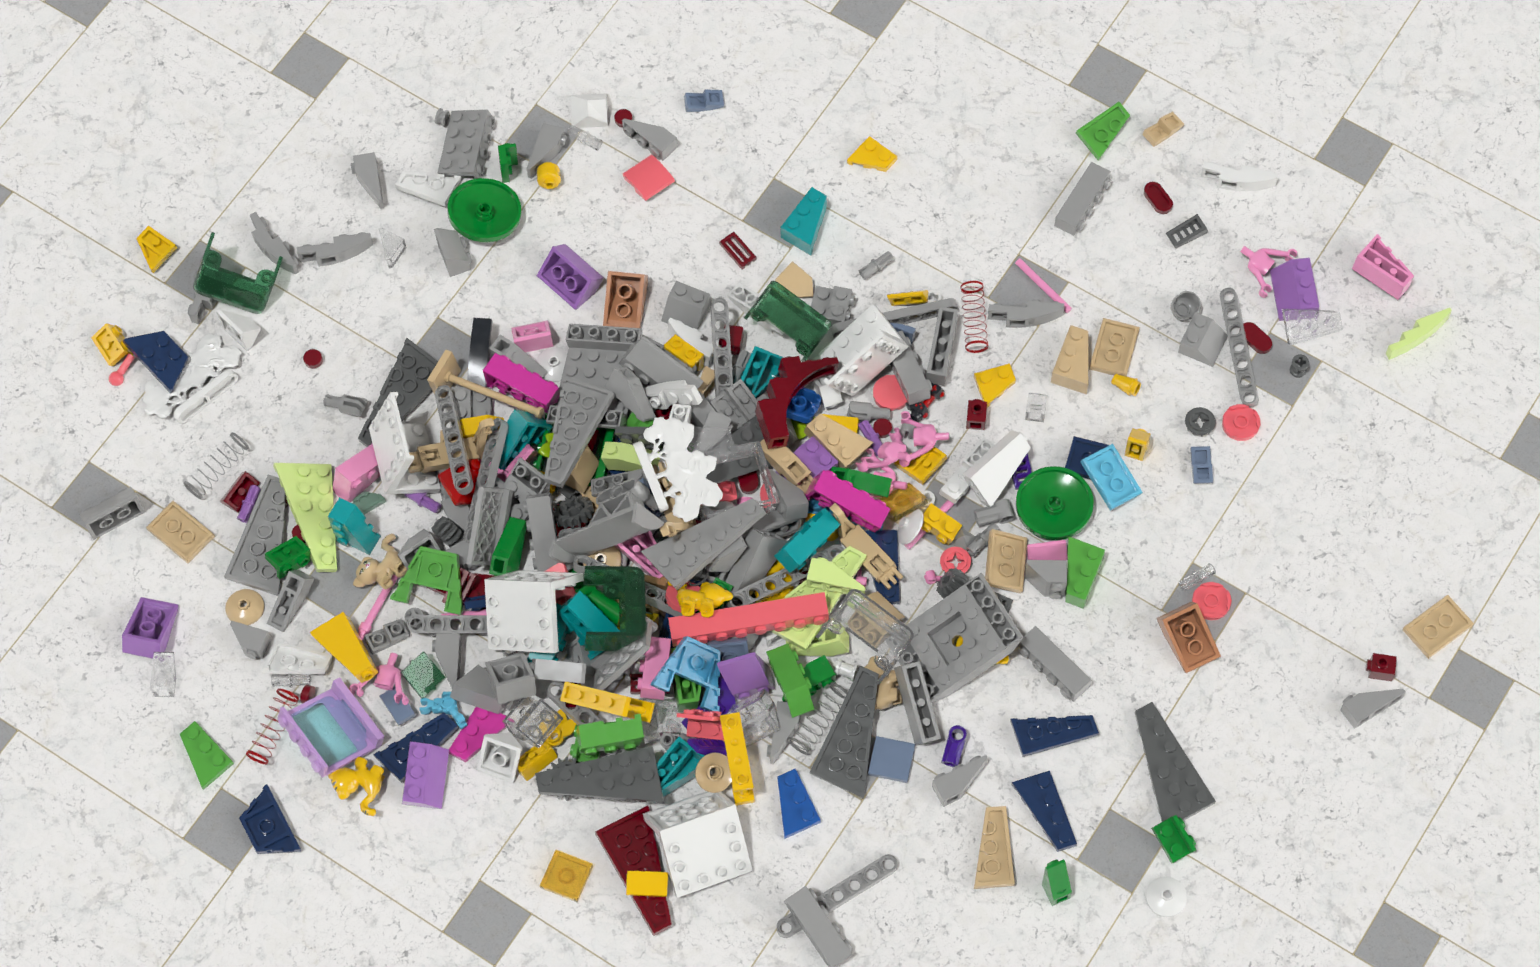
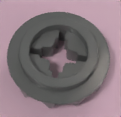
(1205, 415)

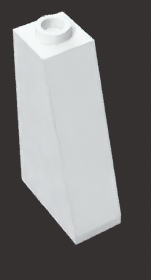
(995, 468)

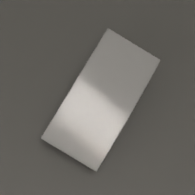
(388, 636)

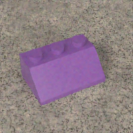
(569, 276)
(1294, 286)
(425, 775)

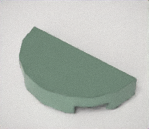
(368, 501)

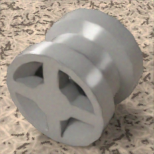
(416, 625)

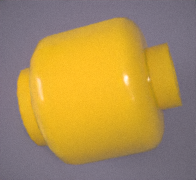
(548, 175)

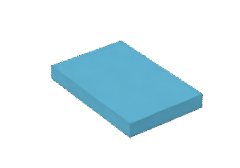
(1111, 477)

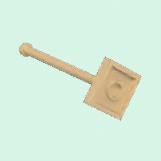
(447, 373)

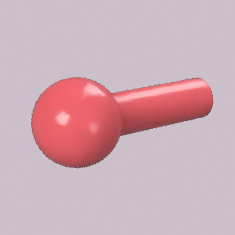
(116, 378)

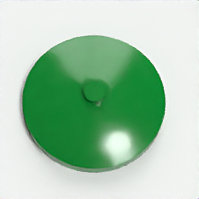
(484, 210)
(1054, 503)

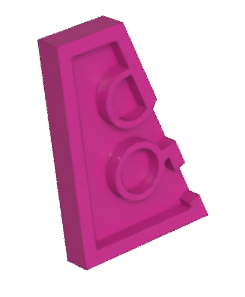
(471, 737)

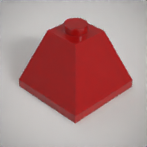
(447, 482)

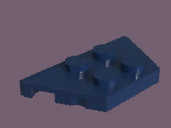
(159, 356)
(268, 826)

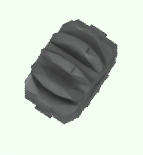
(447, 531)
(951, 582)

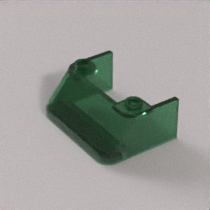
(233, 287)
(791, 317)
(628, 586)

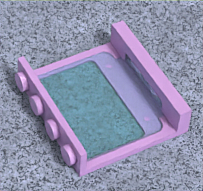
(331, 729)

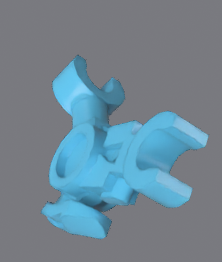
(444, 704)

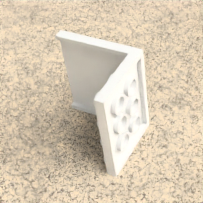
(863, 351)
(392, 446)
(524, 609)
(700, 841)

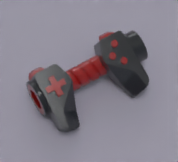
(919, 410)

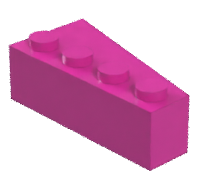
(520, 383)
(853, 502)

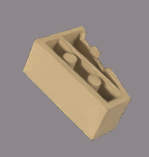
(1072, 362)
(838, 440)

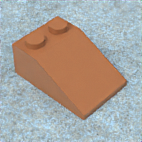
(625, 299)
(1188, 636)

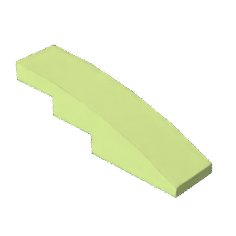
(1421, 331)

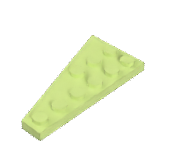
(311, 500)
(850, 562)

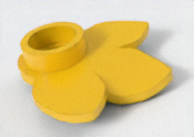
(564, 729)

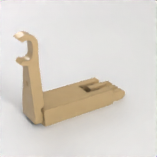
(435, 457)
(674, 524)
(875, 557)

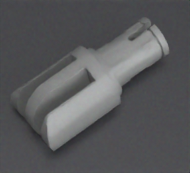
(346, 404)
(866, 411)

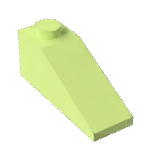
(622, 457)
(829, 577)
(828, 645)

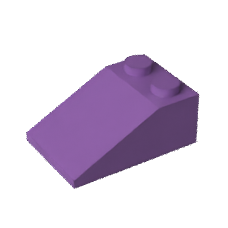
(815, 457)
(149, 627)
(746, 675)

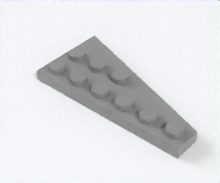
(575, 423)
(260, 535)
(694, 548)

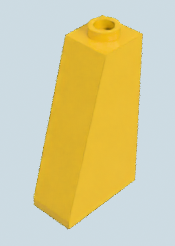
(344, 644)

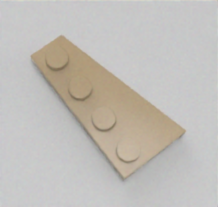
(995, 856)

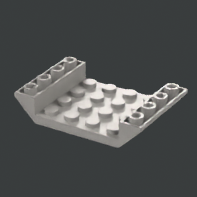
(592, 358)

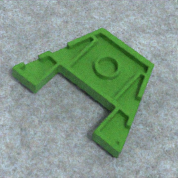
(434, 570)

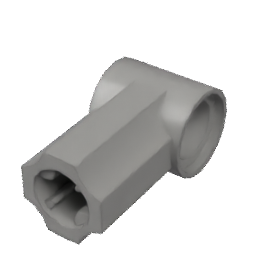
(999, 512)

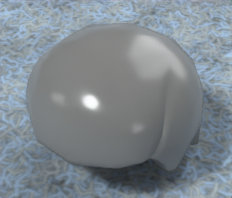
(1185, 305)

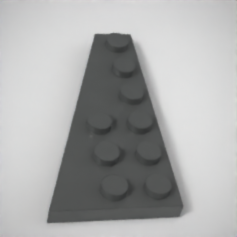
(408, 379)
(745, 434)
(847, 746)
(1172, 775)
(613, 777)

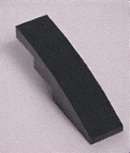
(479, 349)

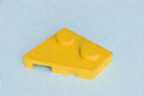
(873, 155)
(155, 247)
(994, 382)
(924, 465)

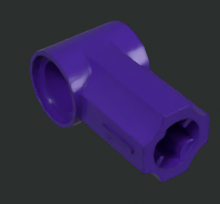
(953, 747)

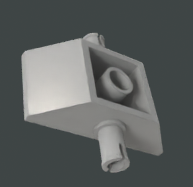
(523, 481)

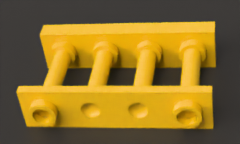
(606, 701)
(737, 759)

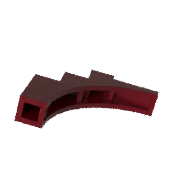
(794, 376)

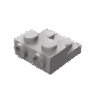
(833, 303)
(471, 403)

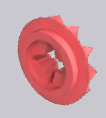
(961, 555)

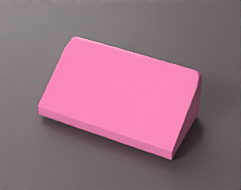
(527, 454)
(1047, 551)

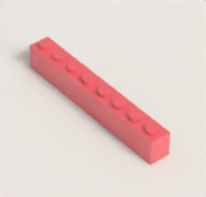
(751, 619)

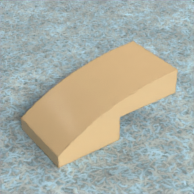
(1163, 129)

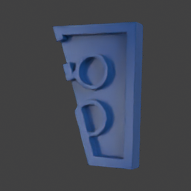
(796, 805)

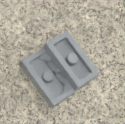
(736, 403)

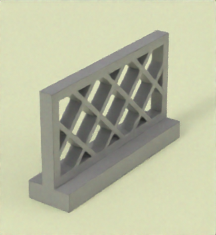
(495, 519)
(612, 664)

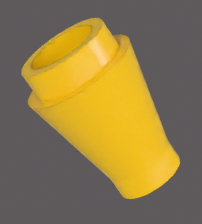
(1127, 384)

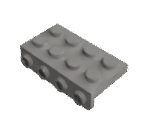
(466, 143)

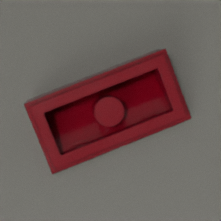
(239, 491)

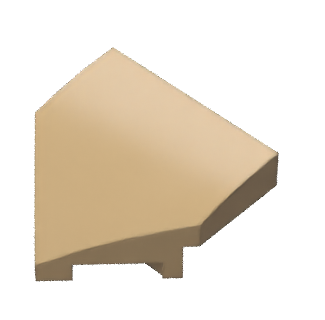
(796, 281)

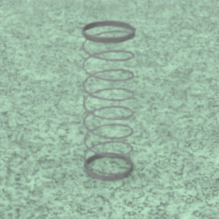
(191, 488)
(800, 743)

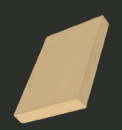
(1114, 347)
(180, 532)
(1006, 561)
(1438, 626)

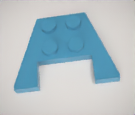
(695, 663)

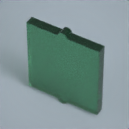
(422, 674)

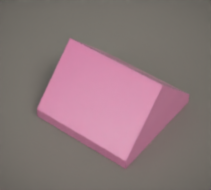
(533, 336)

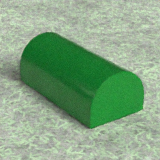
(608, 606)

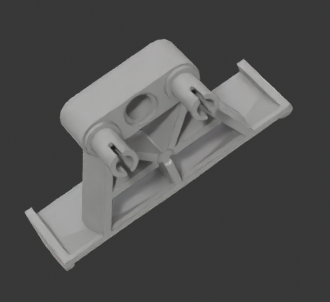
(617, 519)

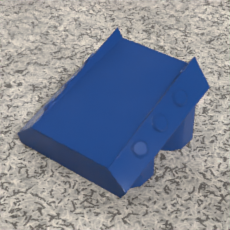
(804, 406)

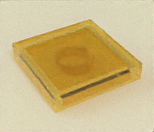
(904, 501)
(566, 875)

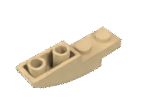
(788, 465)

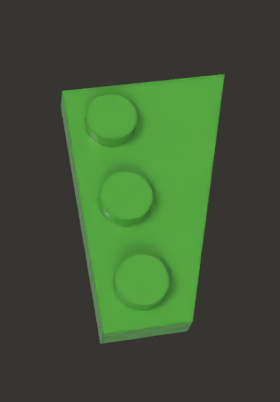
(1103, 129)
(205, 755)

